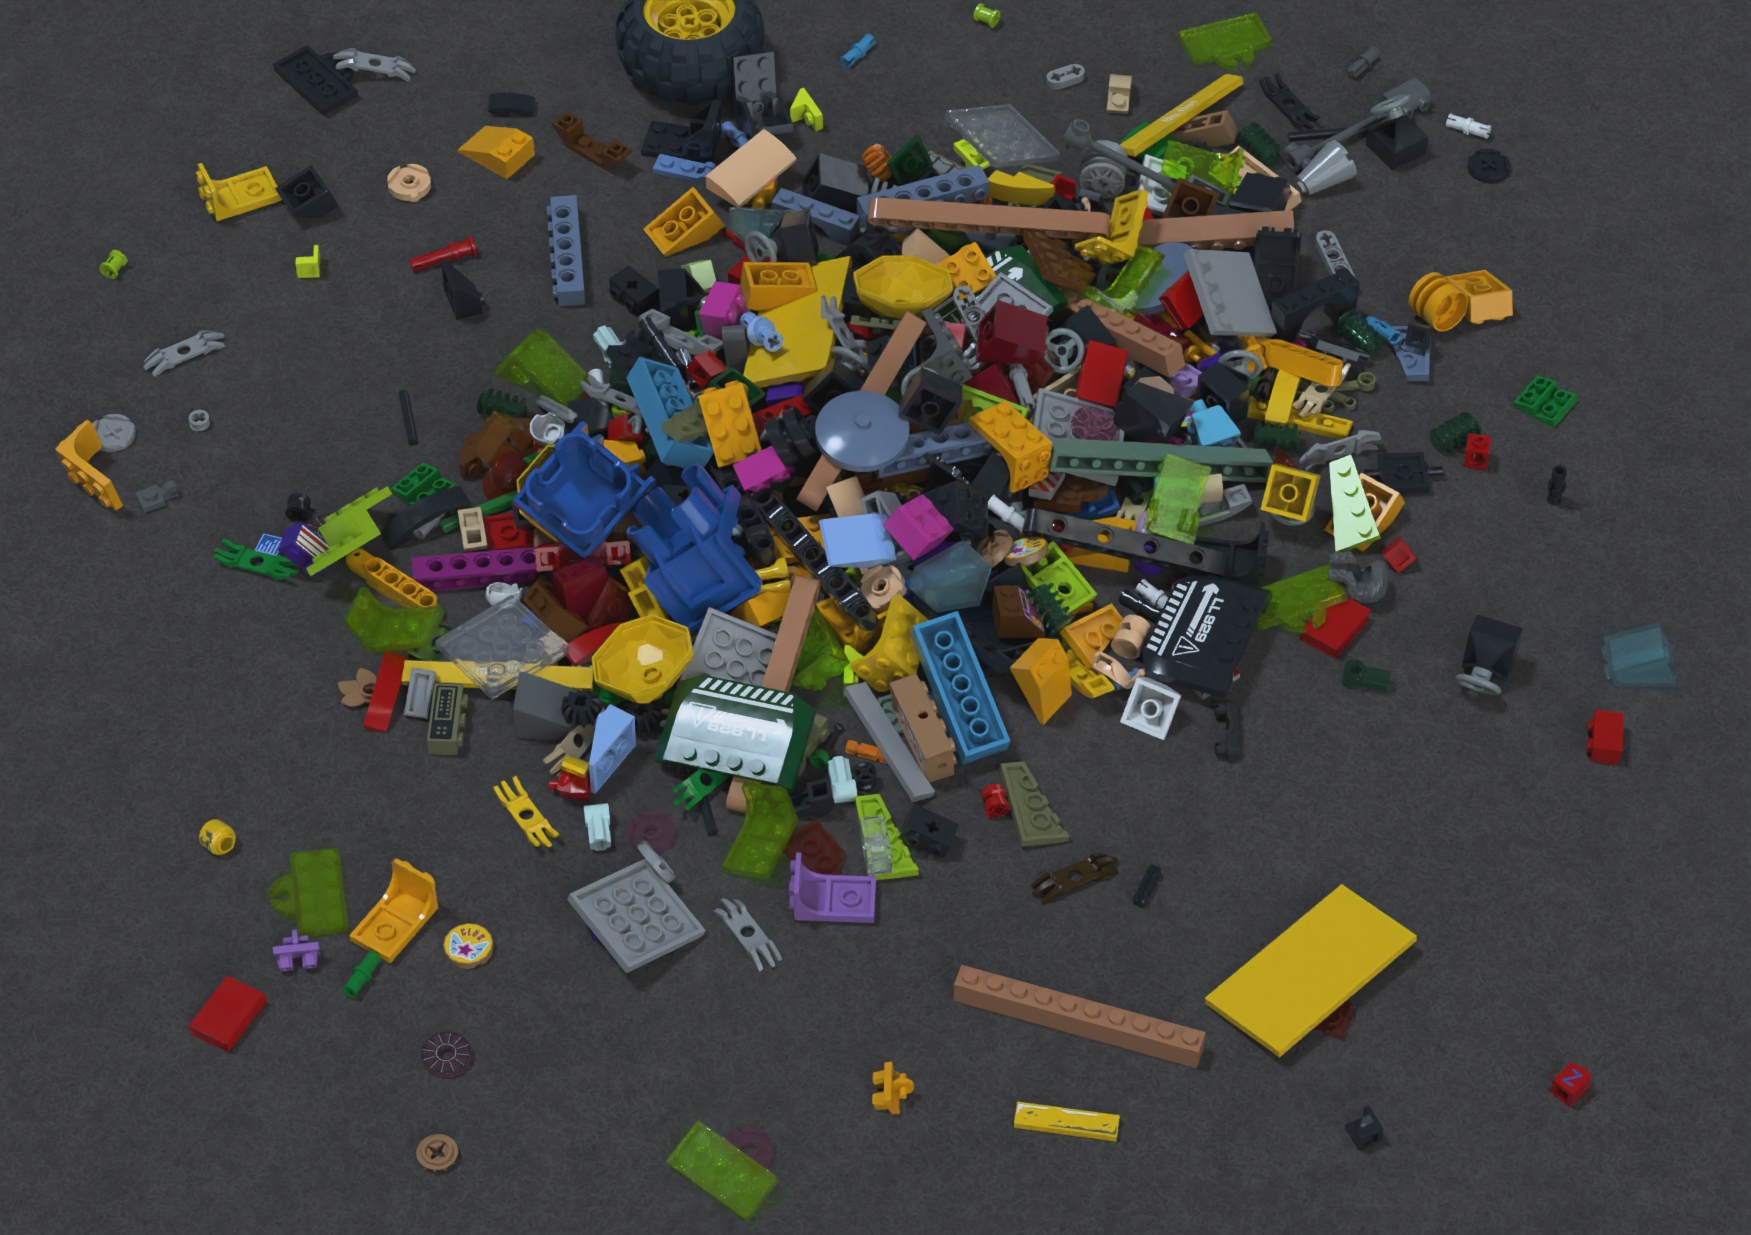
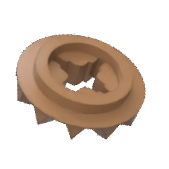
(435, 1143)

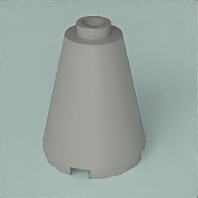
(1326, 169)

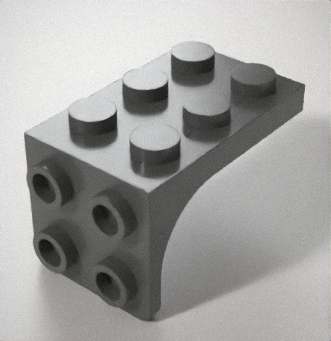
(946, 357)

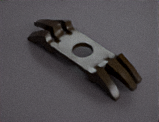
(1060, 882)

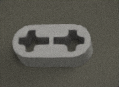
(1065, 76)

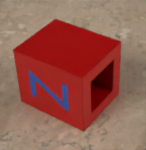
(1571, 1084)

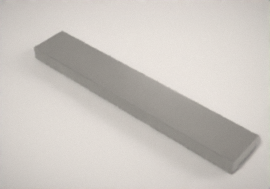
(889, 742)

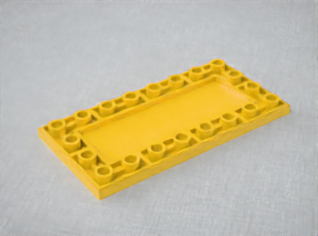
(805, 334)
(1310, 970)

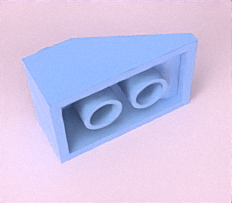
(857, 541)
(611, 744)

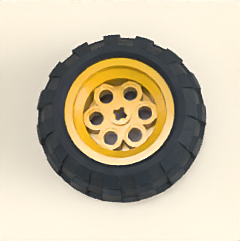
(686, 45)

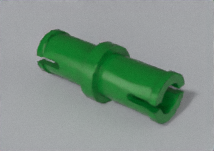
(361, 974)

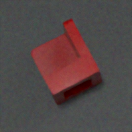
(1065, 187)
(621, 430)
(1399, 554)

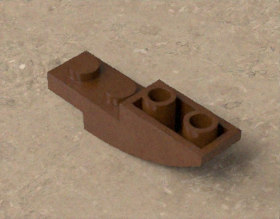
(870, 482)

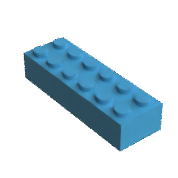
(660, 396)
(960, 688)

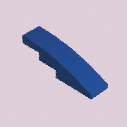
(1096, 509)

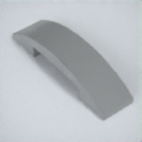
(678, 338)
(1233, 501)

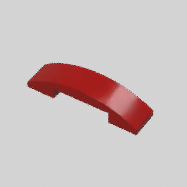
(557, 555)
(586, 645)
(385, 692)

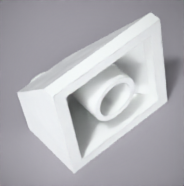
(1151, 707)

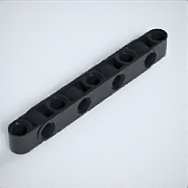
(751, 522)
(1124, 543)
(814, 559)

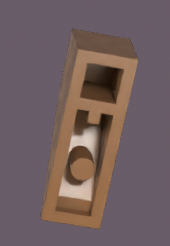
(1213, 128)

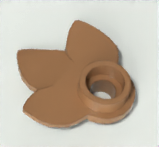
(357, 690)

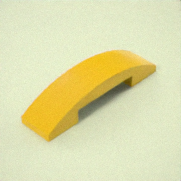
(1282, 398)
(1085, 679)

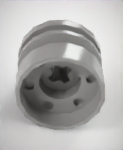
(1102, 173)

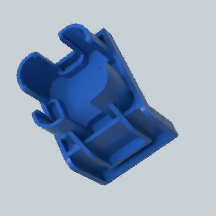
(581, 492)
(693, 549)

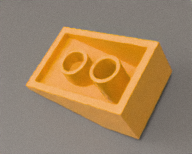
(499, 149)
(684, 224)
(775, 283)
(1486, 296)
(1384, 504)
(1099, 560)
(762, 609)
(1044, 677)

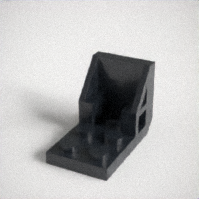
(755, 95)
(690, 143)
(871, 246)

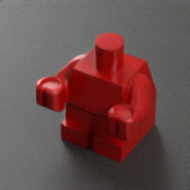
(572, 786)

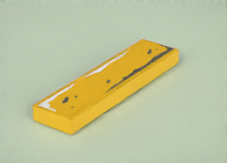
(1066, 1121)

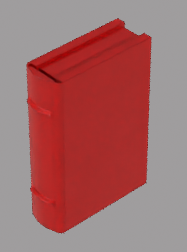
(1182, 302)
(1101, 374)
(1338, 629)
(227, 1014)

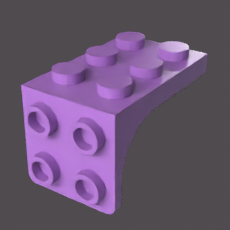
(830, 896)

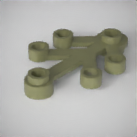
(1360, 383)

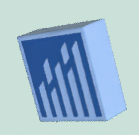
(269, 544)

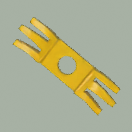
(520, 803)

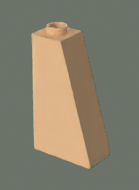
(923, 247)

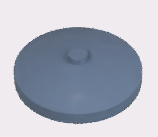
(1171, 270)
(861, 431)

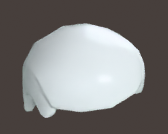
(547, 429)
(498, 591)

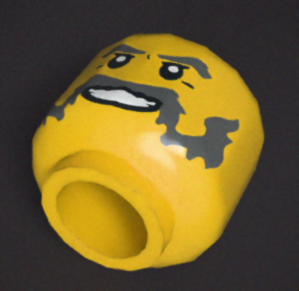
(217, 837)

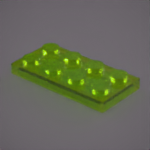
(722, 1170)

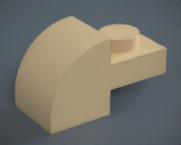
(1119, 93)
(1213, 490)
(472, 529)

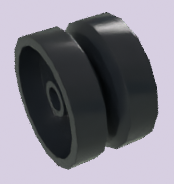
(791, 436)

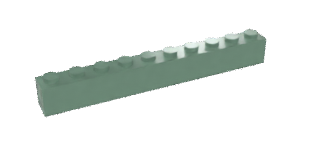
(1148, 458)

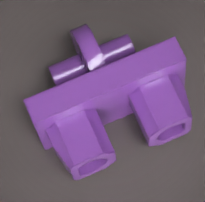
(308, 952)

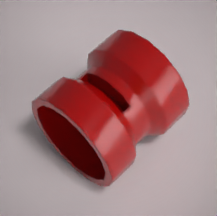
(994, 797)

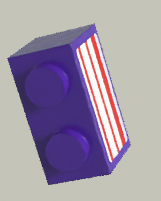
(302, 545)

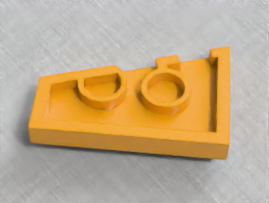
(1092, 633)

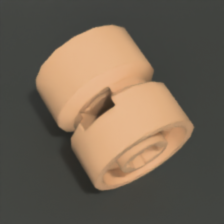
(1131, 637)

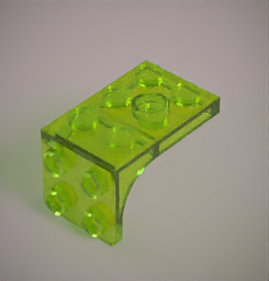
(1215, 168)
(1130, 282)
(389, 628)
(820, 655)
(764, 833)

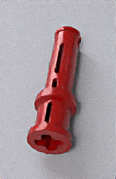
(453, 251)

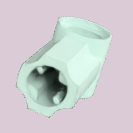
(604, 337)
(843, 785)
(598, 822)

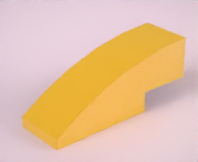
(1020, 189)
(640, 595)

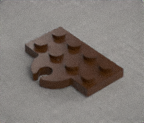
(1057, 263)
(1072, 493)

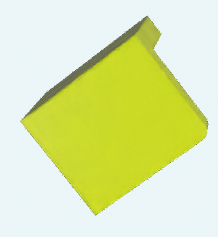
(309, 266)

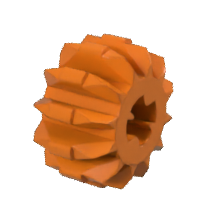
(875, 161)

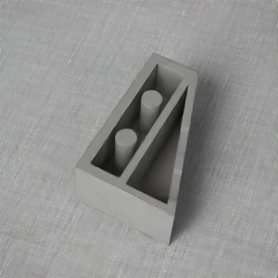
(885, 504)

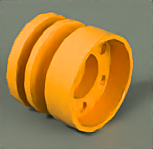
(1438, 301)

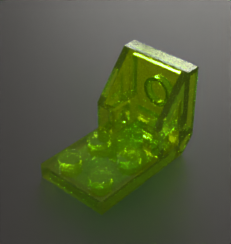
(547, 365)
(1177, 499)

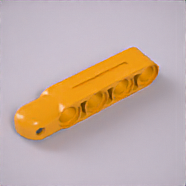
(1301, 361)
(390, 581)

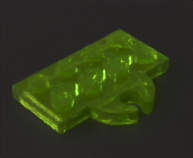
(1226, 41)
(1301, 599)
(313, 893)

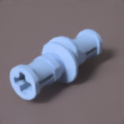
(761, 331)

